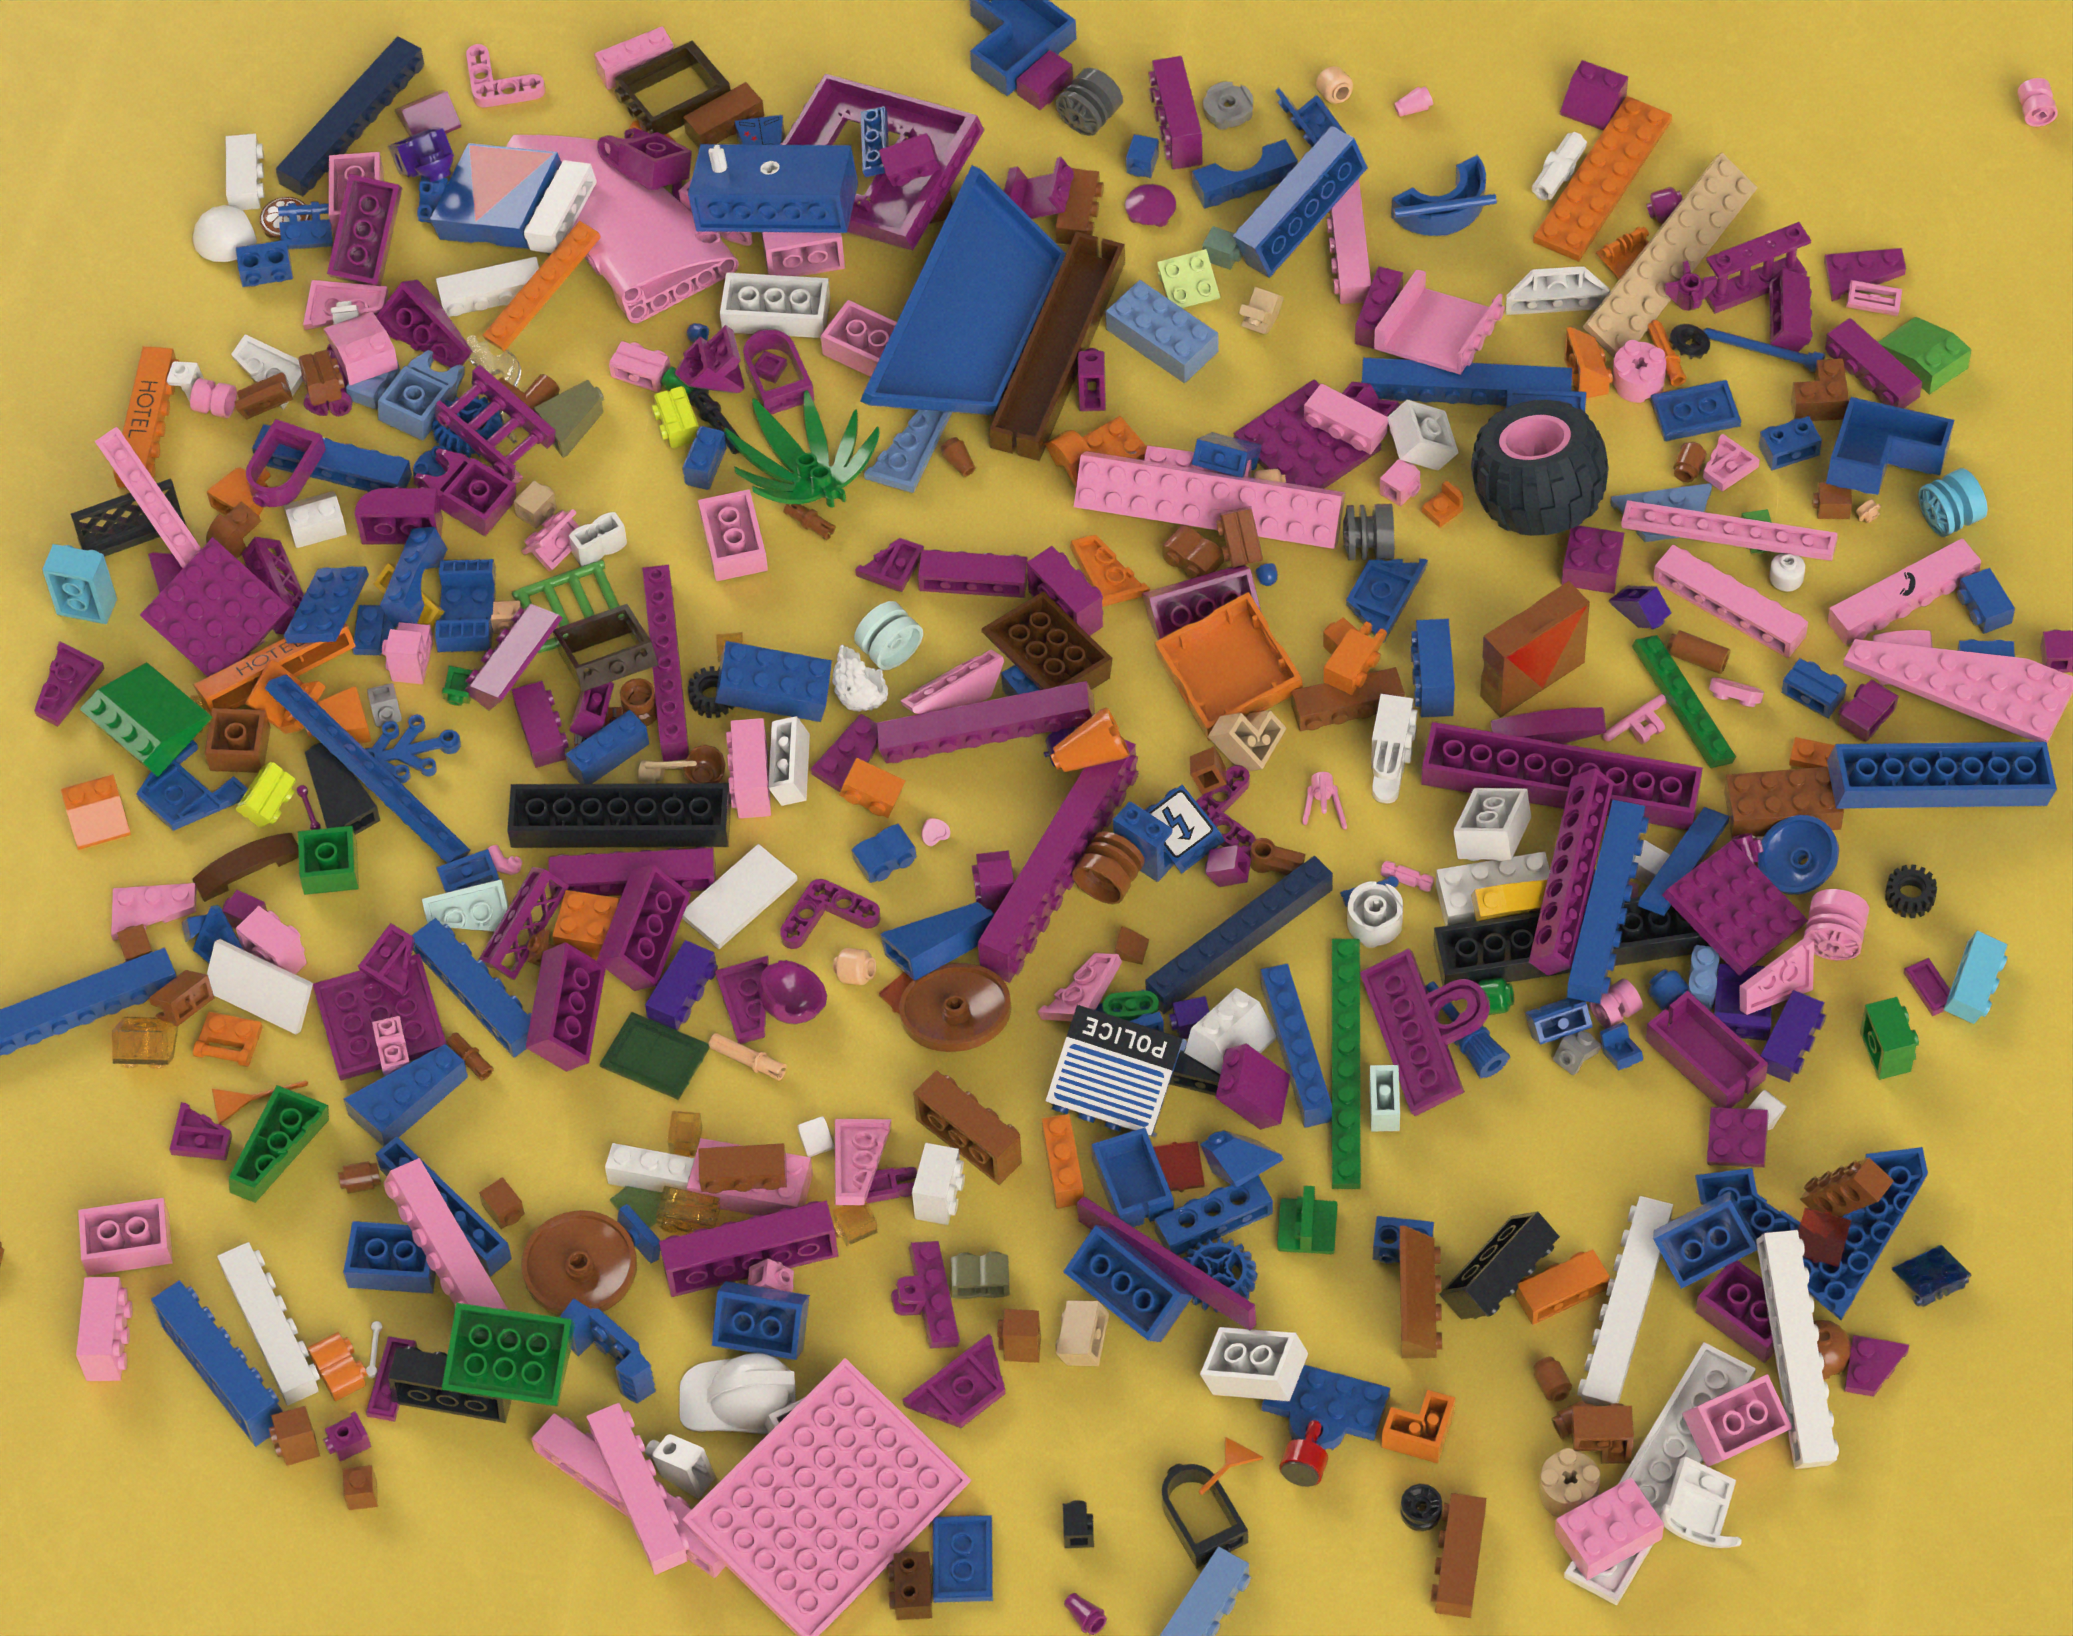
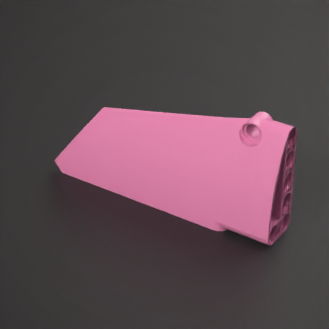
(646, 235)

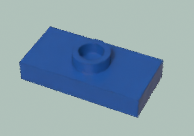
(640, 1233)

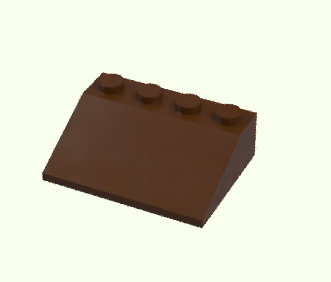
(1049, 645)

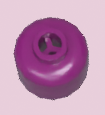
(1663, 203)

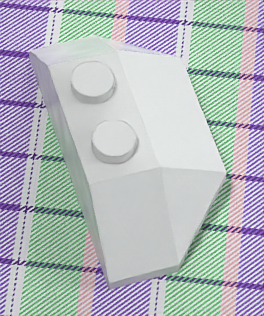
(1556, 291)

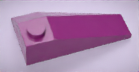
(420, 321)

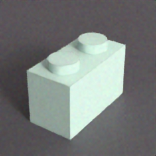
(1384, 1098)

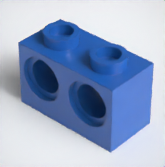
(264, 263)
(1389, 1228)

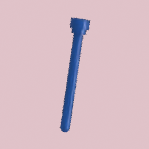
(1808, 360)

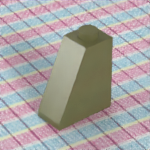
(572, 414)

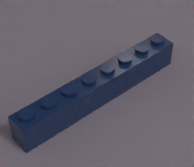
(350, 116)
(1240, 933)

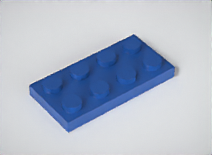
(326, 605)

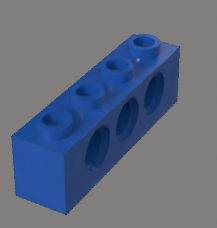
(1230, 1216)

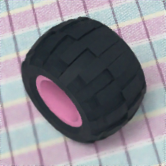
(1539, 467)

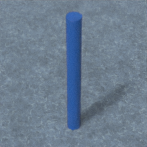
(1445, 206)

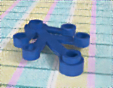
(405, 751)

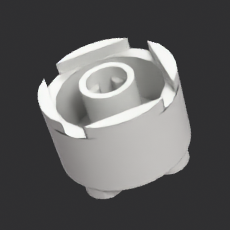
(1375, 914)

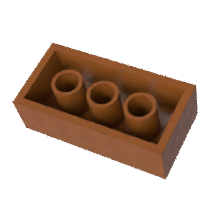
(1765, 798)
(968, 1126)

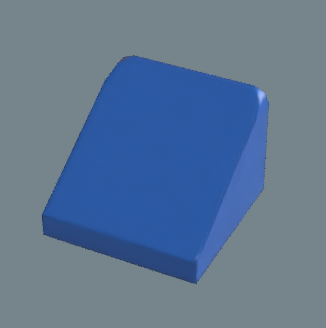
(192, 926)

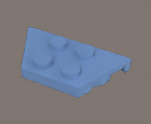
(1687, 498)

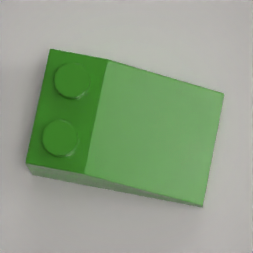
(1928, 352)

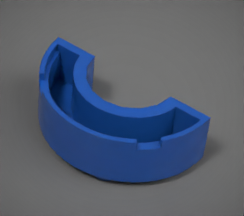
(1469, 183)

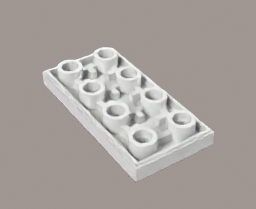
(738, 896)
(258, 986)

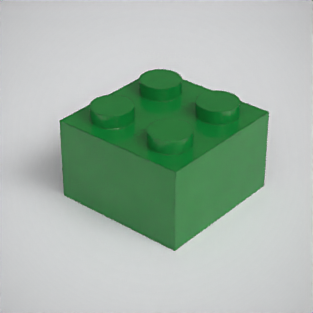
(328, 860)
(1889, 1037)

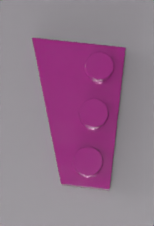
(1862, 266)
(857, 741)
(742, 999)

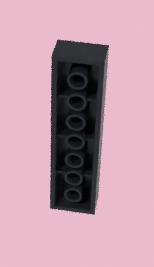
(619, 815)

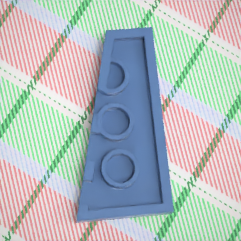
(910, 452)

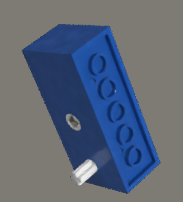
(773, 188)

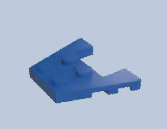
(181, 798)

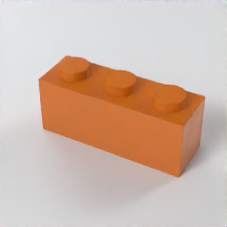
(1062, 1160)
(1562, 1286)

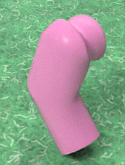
(504, 865)

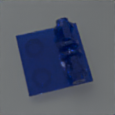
(1932, 1275)

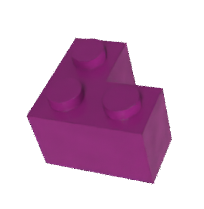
(992, 878)

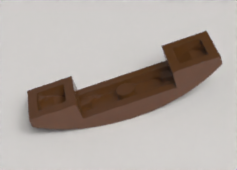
(243, 861)

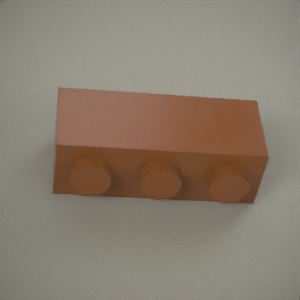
(717, 118)
(1080, 206)
(742, 1168)

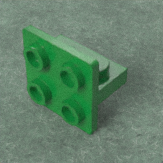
(1307, 1224)

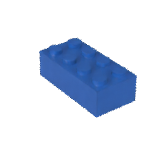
(773, 681)
(1128, 1283)

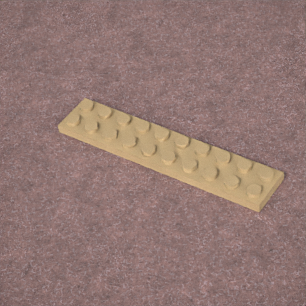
(1682, 237)

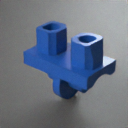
(429, 197)

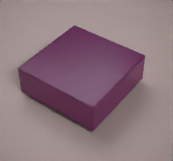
(770, 366)

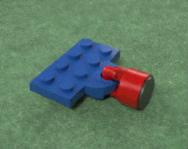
(1320, 1415)

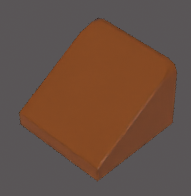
(1131, 946)

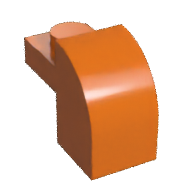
(1066, 451)

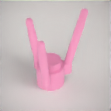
(1323, 789)

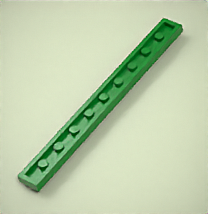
(1346, 1064)

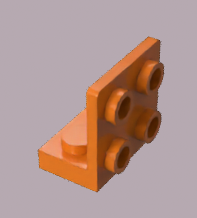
(277, 714)

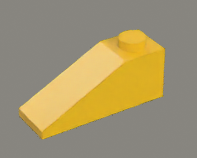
(1508, 899)

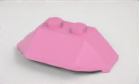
(960, 686)

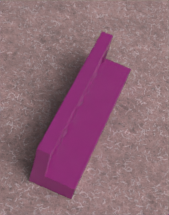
(263, 565)
(517, 915)

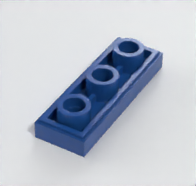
(874, 137)

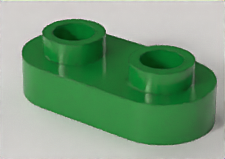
(1130, 1004)

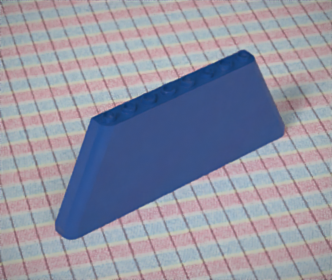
(968, 307)

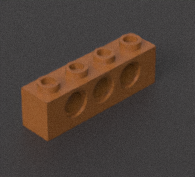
(1847, 1188)

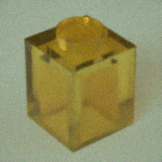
(684, 1133)
(854, 1223)

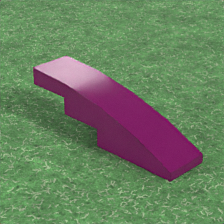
(1554, 725)

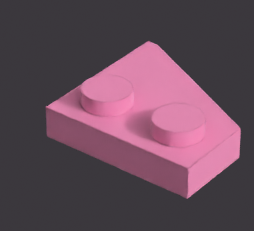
(1729, 464)

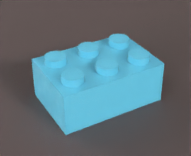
(79, 583)

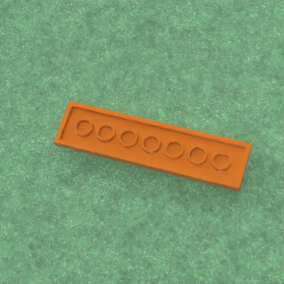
(1602, 178)

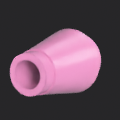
(1414, 102)

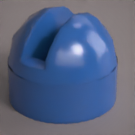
(696, 331)
(1267, 574)

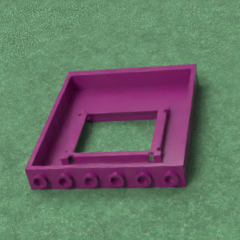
(899, 212)

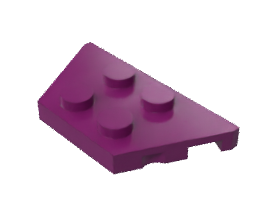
(961, 1387)

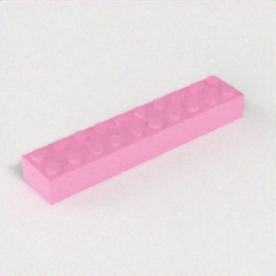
(1199, 497)

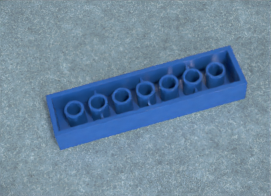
(1941, 775)

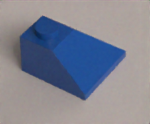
(1238, 1157)

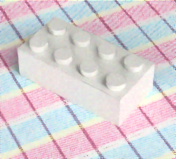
(775, 303)
(1457, 883)

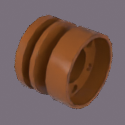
(1108, 867)

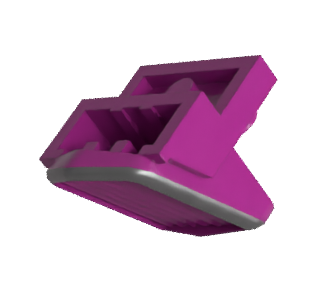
(713, 364)

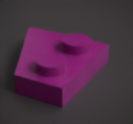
(893, 565)
(199, 1136)

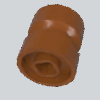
(640, 698)

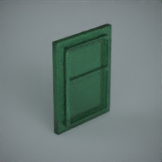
(655, 1055)

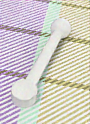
(372, 1370)

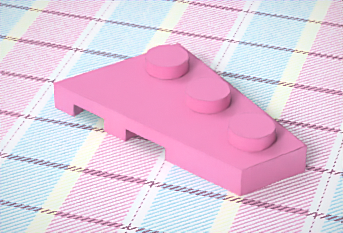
(151, 905)
(1086, 989)

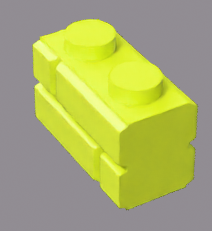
(676, 417)
(266, 794)

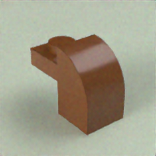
(233, 528)

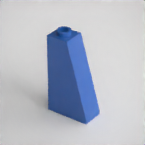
(936, 940)

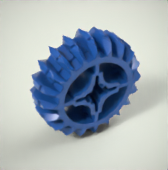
(452, 441)
(1218, 1260)

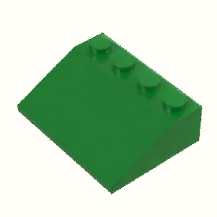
(146, 716)
(508, 1354)

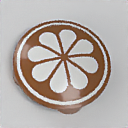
(269, 215)

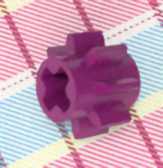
(1748, 845)

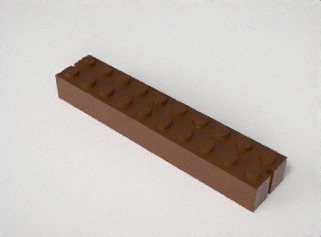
(1051, 354)

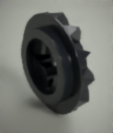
(1685, 332)

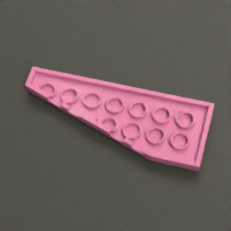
(1991, 688)

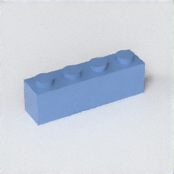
(1210, 1596)

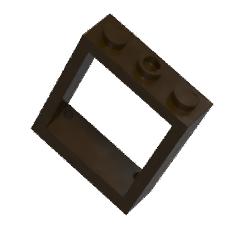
(661, 68)
(600, 629)

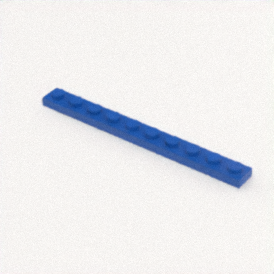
(367, 769)

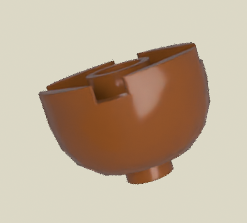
(1833, 1346)

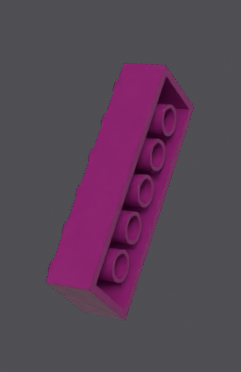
(728, 1251)

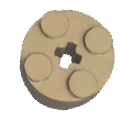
(1568, 1481)

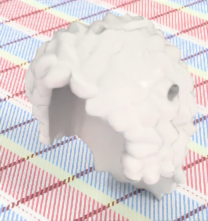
(858, 685)

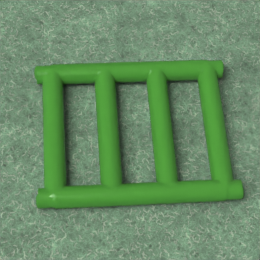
(573, 578)

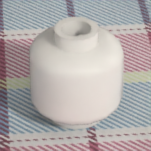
(1787, 572)

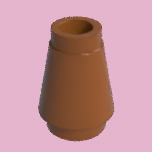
(957, 455)

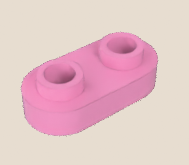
(1726, 688)

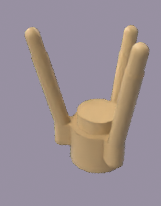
(653, 771)

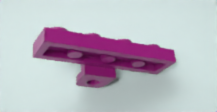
(928, 1293)

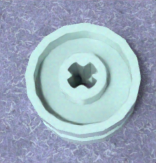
(888, 635)

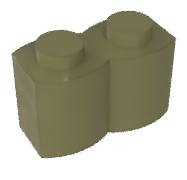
(980, 1275)

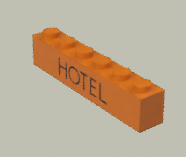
(149, 406)
(235, 683)

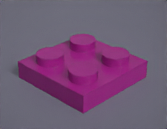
(1737, 1137)

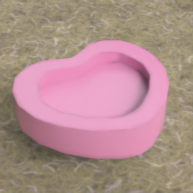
(934, 830)

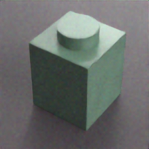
(1222, 248)

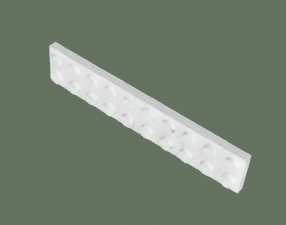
(1659, 1455)

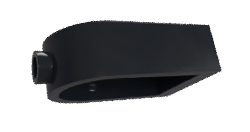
(1227, 1539)

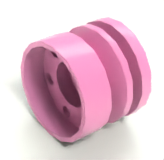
(1837, 924)

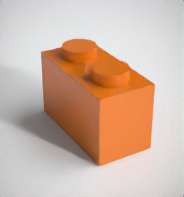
(872, 788)

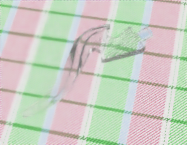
(503, 364)

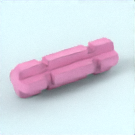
(1407, 876)

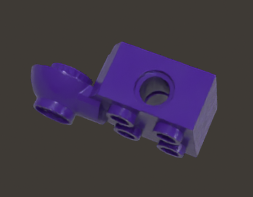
(424, 154)

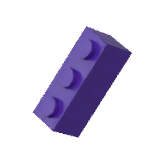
(681, 985)
(1793, 1035)

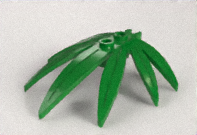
(808, 473)

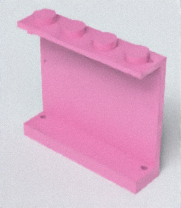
(1435, 326)

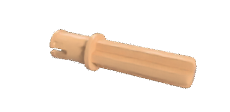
(758, 1061)

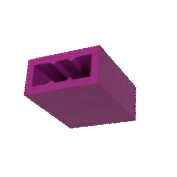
(1253, 1086)

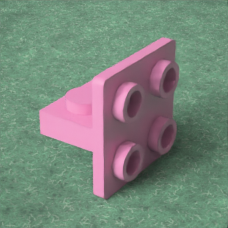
(552, 541)

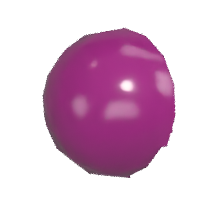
(791, 992)

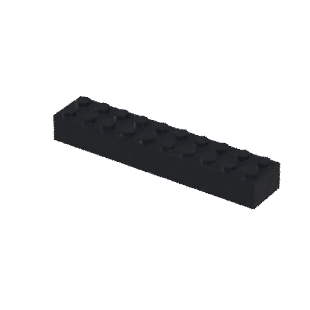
(1504, 944)

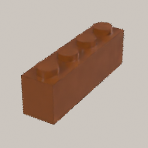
(1327, 705)
(1460, 1555)

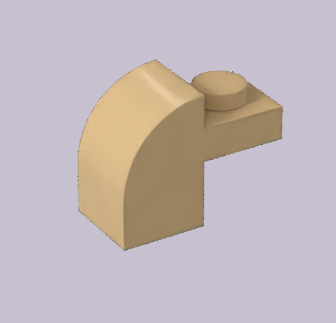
(1261, 311)

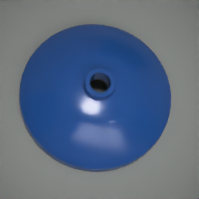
(1792, 842)

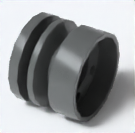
(1089, 101)
(1369, 531)

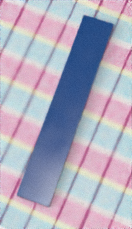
(1684, 858)

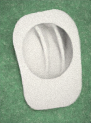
(735, 1393)

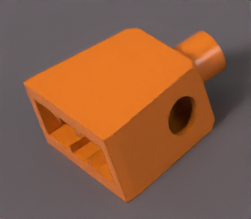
(233, 489)
(348, 713)

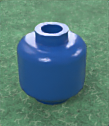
(1666, 988)

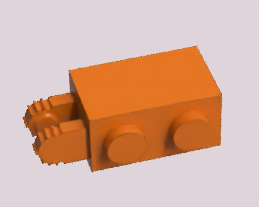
(1353, 659)

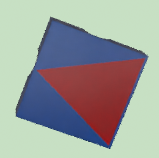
(494, 194)

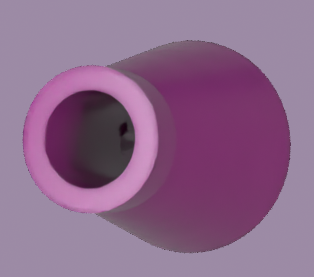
(1087, 1615)

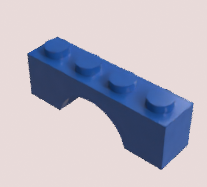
(1218, 185)
(403, 595)

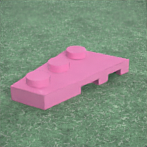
(326, 294)
(1778, 979)

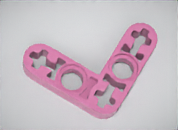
(489, 85)

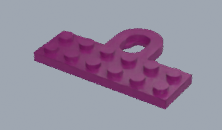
(1413, 1031)

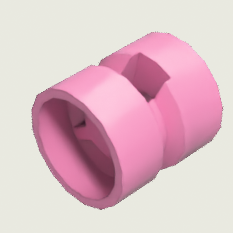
(2037, 102)
(217, 398)
(1619, 1002)

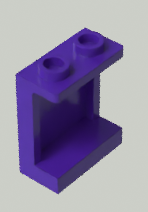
(1727, 1005)

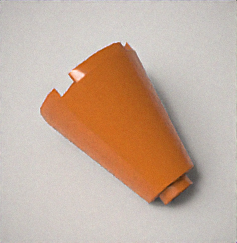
(1091, 744)

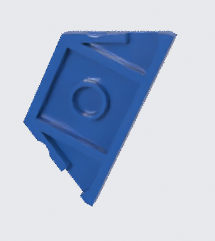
(1384, 591)

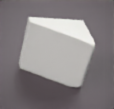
(1768, 1102)
(815, 1136)

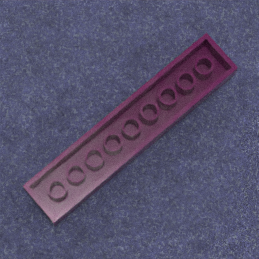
(1476, 758)
(1050, 867)

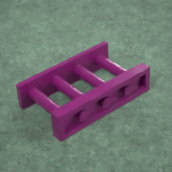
(1754, 282)
(504, 400)

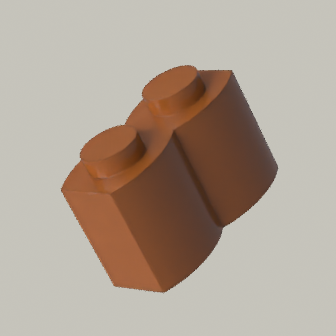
(1192, 552)

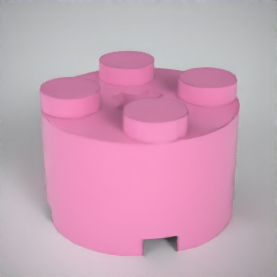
(1639, 371)

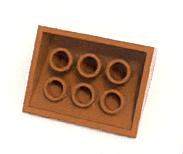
(1418, 1294)

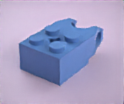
(413, 395)

